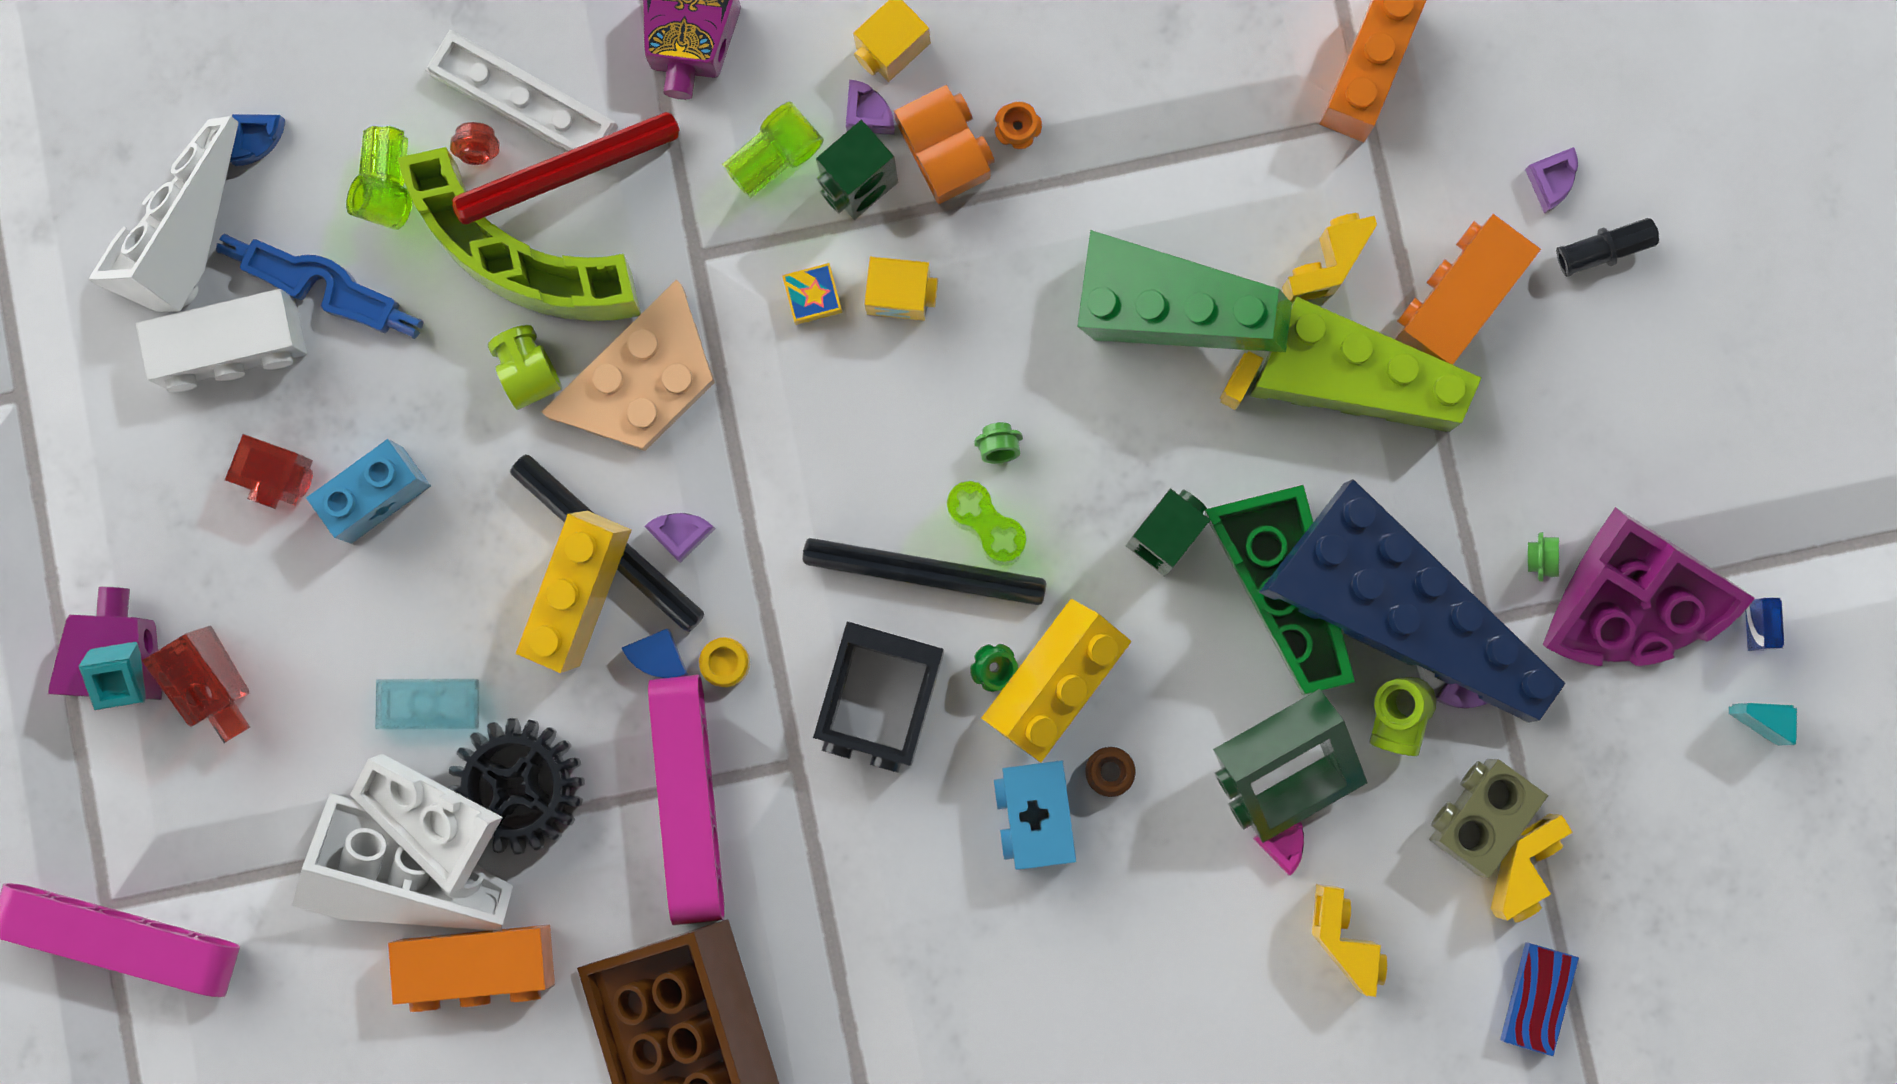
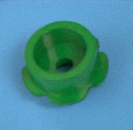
(996, 679)

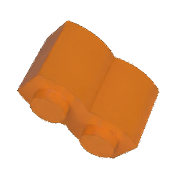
(943, 143)

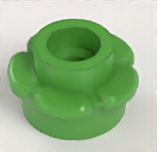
(998, 443)
(1544, 557)

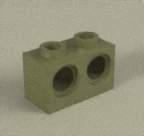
(1497, 827)

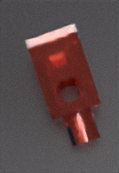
(185, 671)

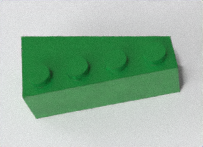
(1168, 300)
(1256, 540)

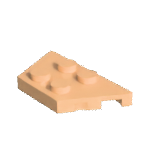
(641, 377)

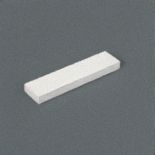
(516, 94)

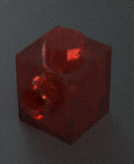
(269, 472)

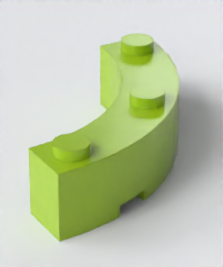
(529, 278)

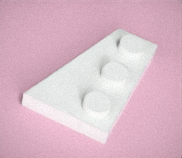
(426, 819)

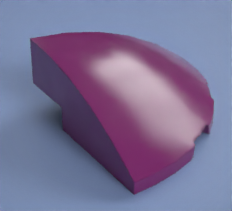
(1640, 599)

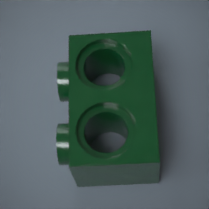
(856, 171)
(1169, 530)

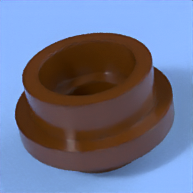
(1126, 775)

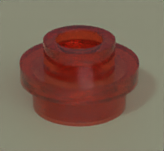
(474, 143)

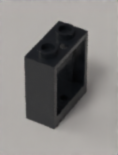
(890, 645)

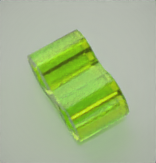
(986, 523)

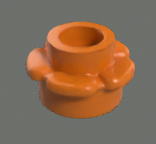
(1022, 113)

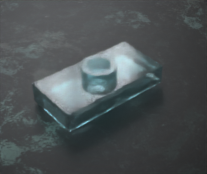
(427, 704)

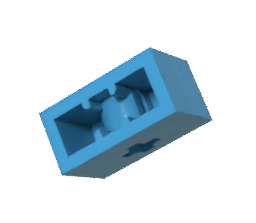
(368, 491)
(1054, 840)

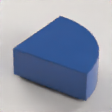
(255, 137)
(656, 655)

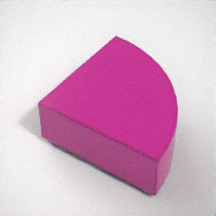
(1285, 848)

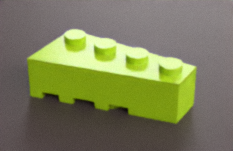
(1363, 372)

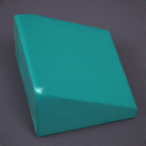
(114, 675)
(1771, 721)

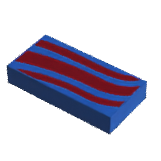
(1539, 999)

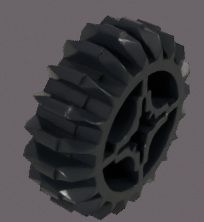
(528, 768)

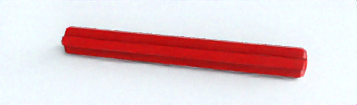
(565, 168)

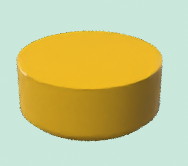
(724, 662)

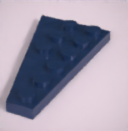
(1395, 596)

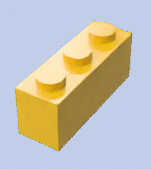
(573, 591)
(1056, 679)

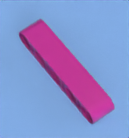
(686, 800)
(116, 940)

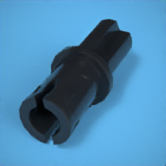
(1607, 246)

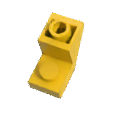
(1341, 247)
(1518, 882)
(1355, 958)

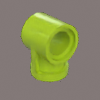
(524, 367)
(1394, 730)

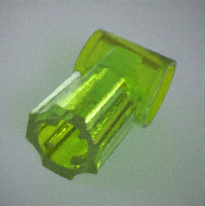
(783, 141)
(379, 188)

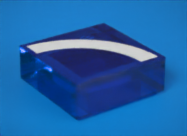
(1764, 624)

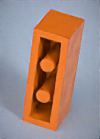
(1371, 67)
(1467, 289)
(471, 967)

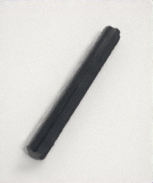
(632, 564)
(924, 571)

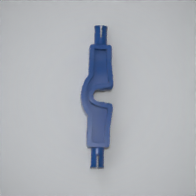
(342, 293)

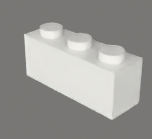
(221, 340)

